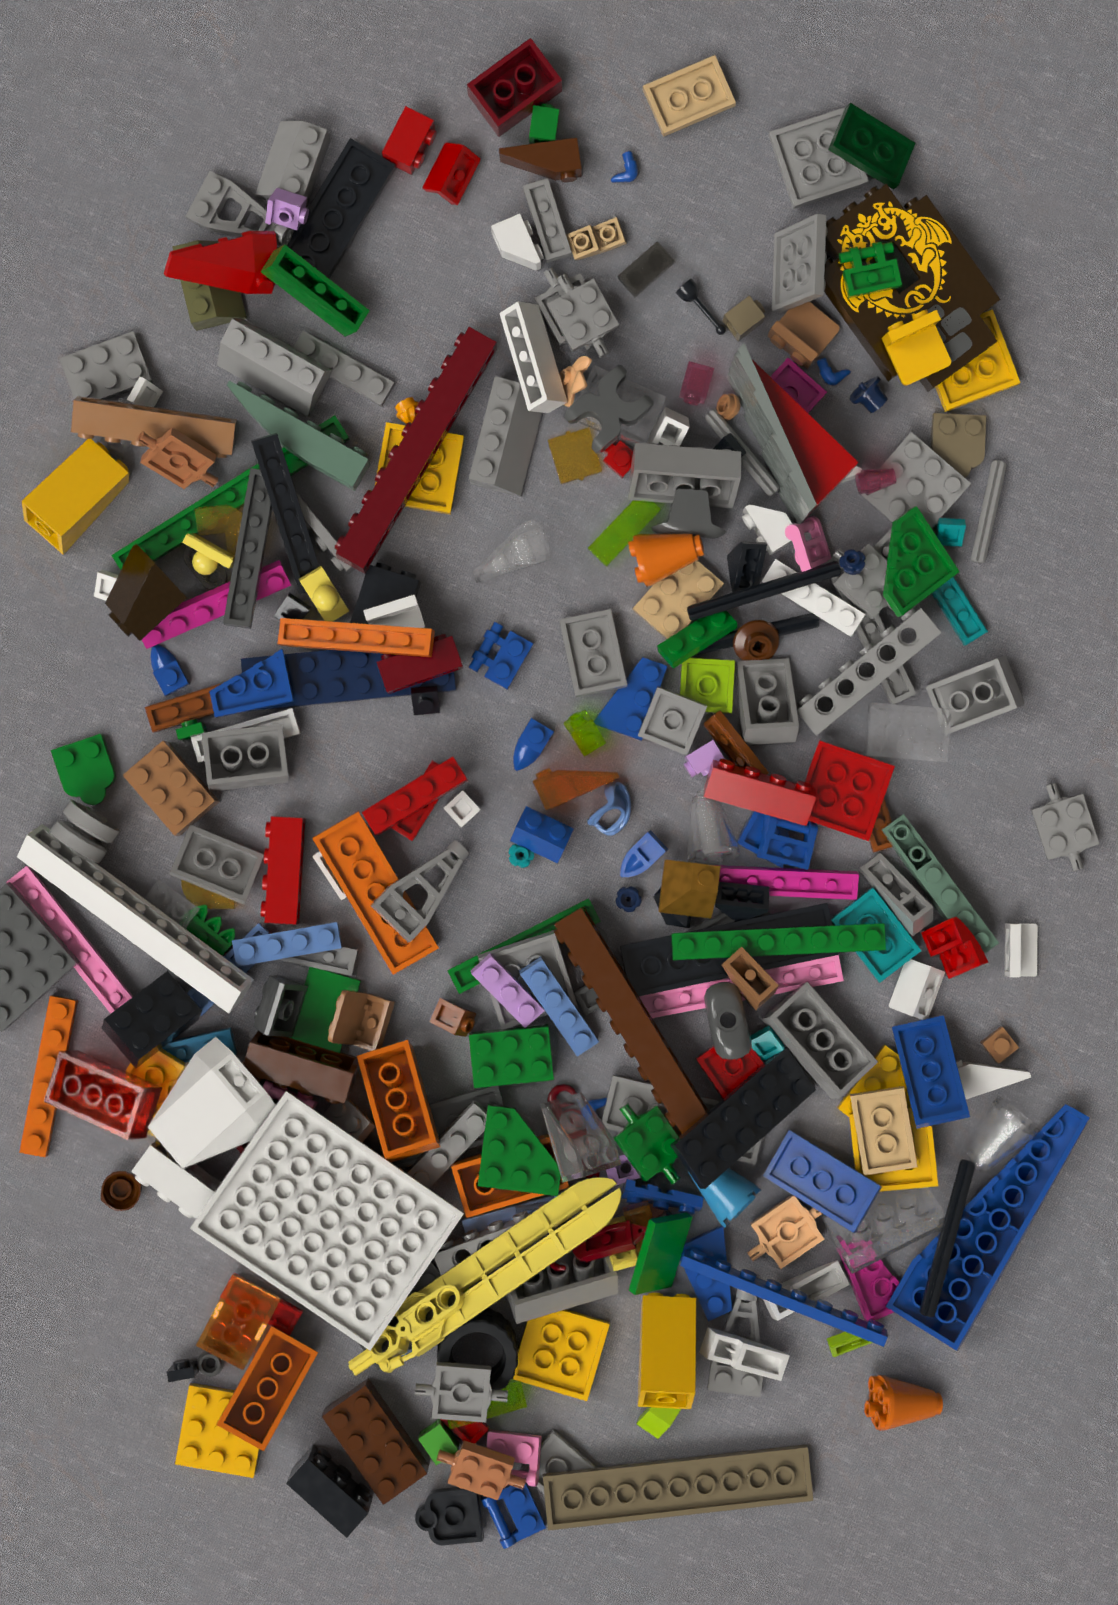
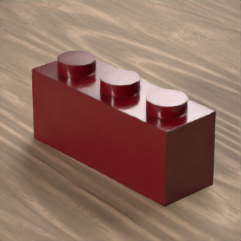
(406, 671)

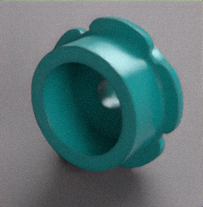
(514, 857)

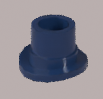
(869, 395)

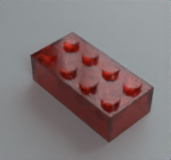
(102, 1094)

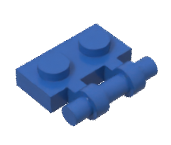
(508, 659)

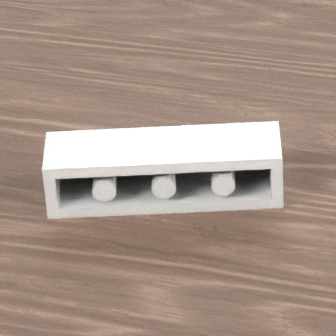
(533, 357)

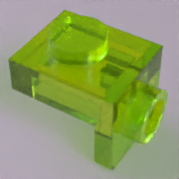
(584, 732)

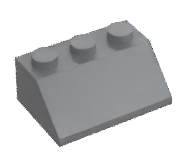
(294, 159)
(245, 757)

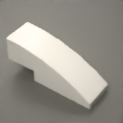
(815, 1283)
(743, 1354)

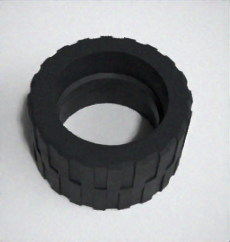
(496, 1326)

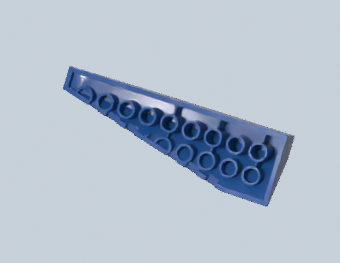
(988, 1234)

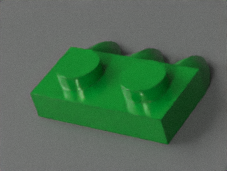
(208, 931)

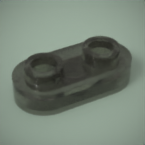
(204, 579)

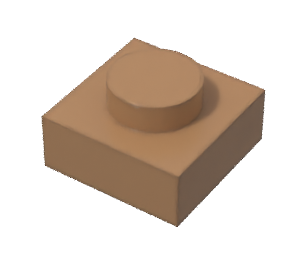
(999, 1045)

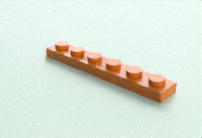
(356, 637)
(55, 1038)

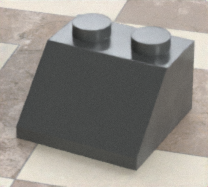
(279, 1007)

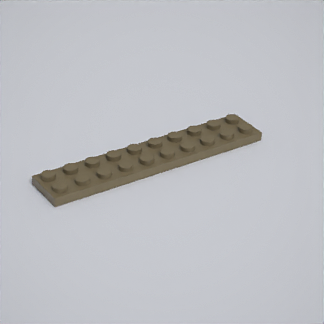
(677, 1487)

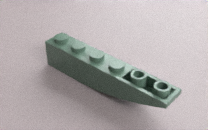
(305, 439)
(935, 880)

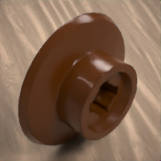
(752, 632)

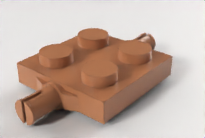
(178, 458)
(481, 1470)

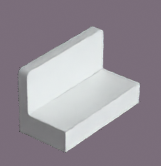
(401, 613)
(1020, 949)
(916, 989)

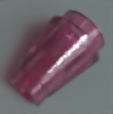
(873, 480)

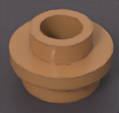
(728, 406)

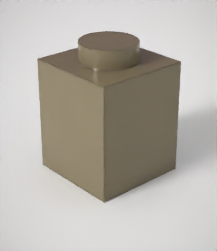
(744, 317)

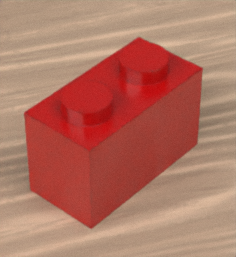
(409, 140)

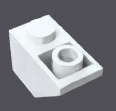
(515, 243)
(768, 525)

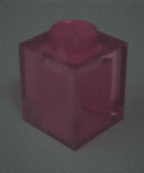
(696, 383)

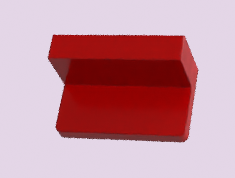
(452, 172)

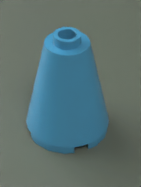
(729, 1195)

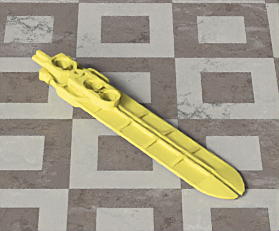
(468, 1304)

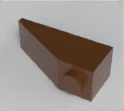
(548, 159)

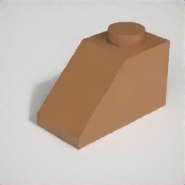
(750, 978)

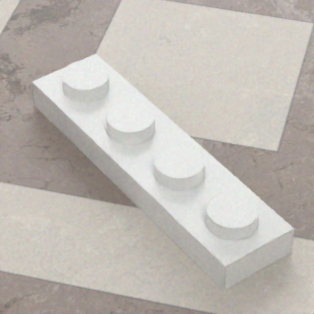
(819, 601)
(286, 718)

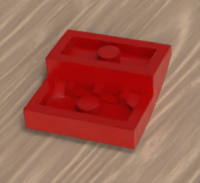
(955, 946)

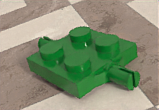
(647, 1143)

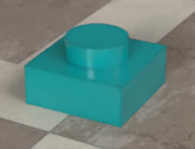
(951, 531)
(766, 1043)

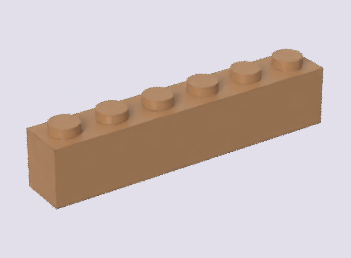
(126, 421)

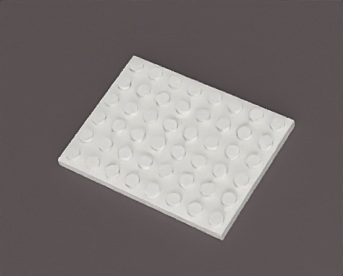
(327, 1220)

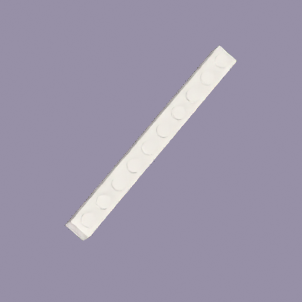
(135, 919)

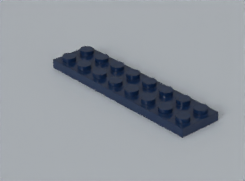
(339, 677)

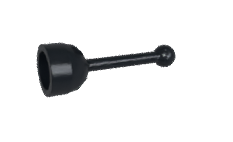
(689, 292)

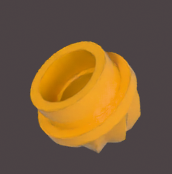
(406, 410)

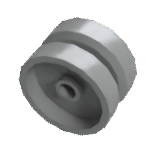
(85, 829)

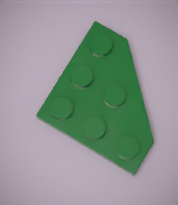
(915, 562)
(515, 1156)

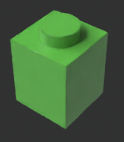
(438, 1437)

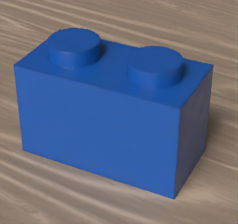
(541, 834)

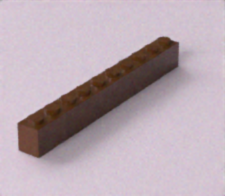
(630, 1019)

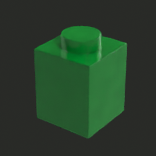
(544, 124)

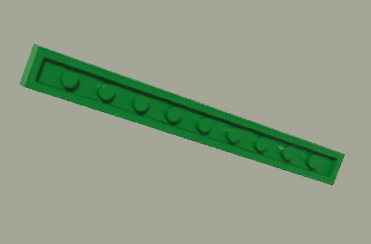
(173, 531)

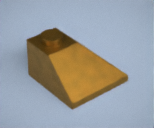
(689, 888)

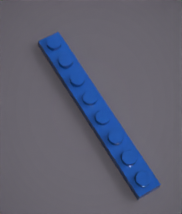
(793, 1300)

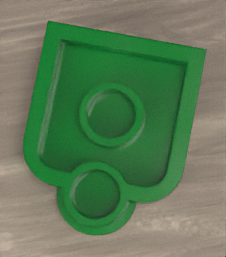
(85, 769)

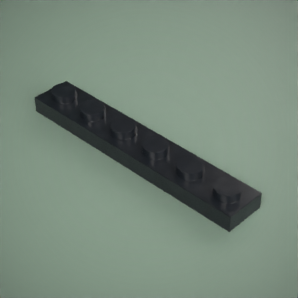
(285, 506)

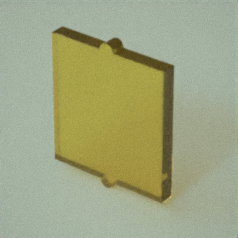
(574, 456)

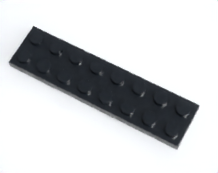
(651, 965)

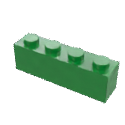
(315, 290)

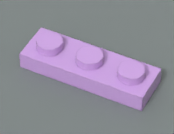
(507, 990)

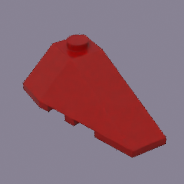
(226, 264)

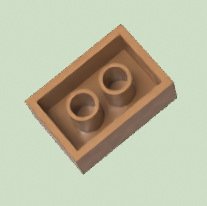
(171, 788)

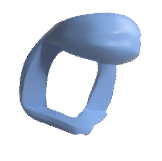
(617, 798)

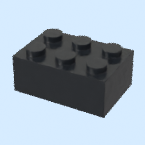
(151, 1019)
(330, 1490)

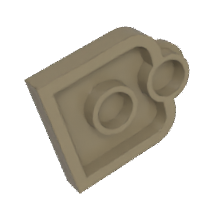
(959, 440)

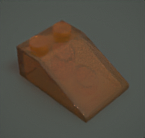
(565, 785)
(238, 1322)

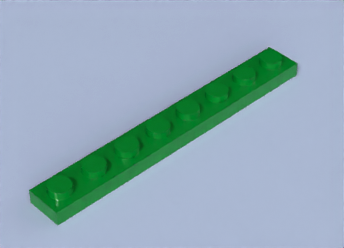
(779, 941)

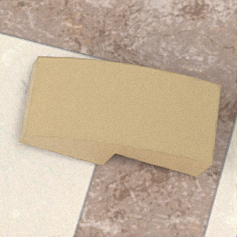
(596, 239)

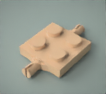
(786, 1232)

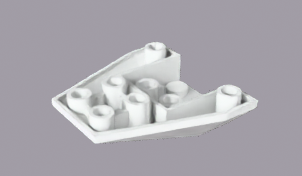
(211, 1107)

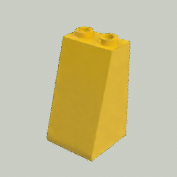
(75, 495)
(667, 1351)

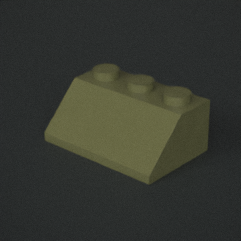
(208, 304)

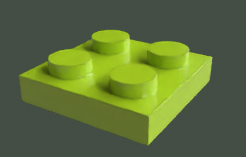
(709, 683)

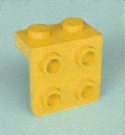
(916, 347)

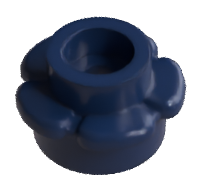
(852, 568)
(630, 892)

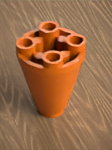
(663, 554)
(899, 1402)

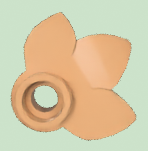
(573, 378)

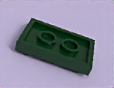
(871, 146)

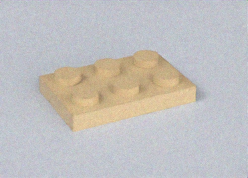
(689, 95)
(667, 600)
(883, 1130)

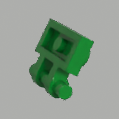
(873, 277)

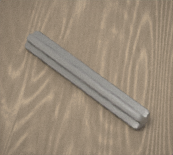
(749, 461)
(988, 511)

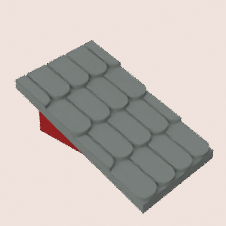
(794, 445)

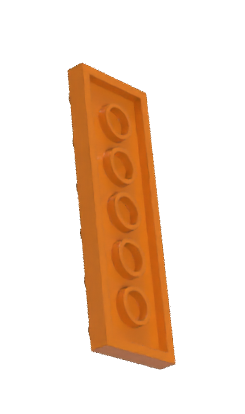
(363, 876)

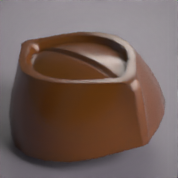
(120, 1191)

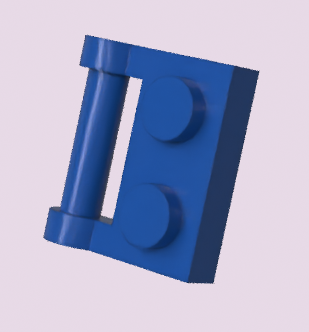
(785, 849)
(522, 1510)

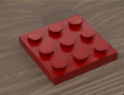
(847, 789)

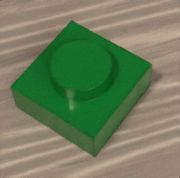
(190, 729)

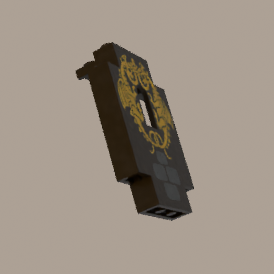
(945, 271)

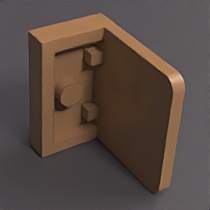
(803, 333)
(360, 1020)

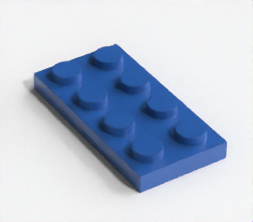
(930, 1072)
(822, 1181)

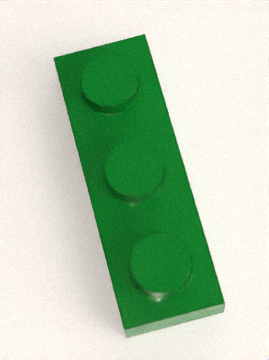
(696, 637)

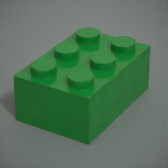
(511, 1056)

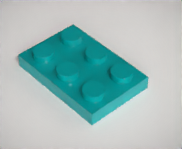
(900, 946)

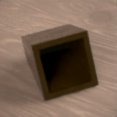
(142, 595)

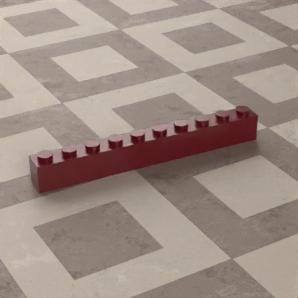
(416, 450)

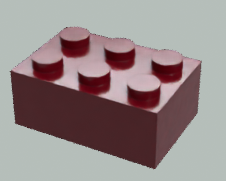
(513, 86)

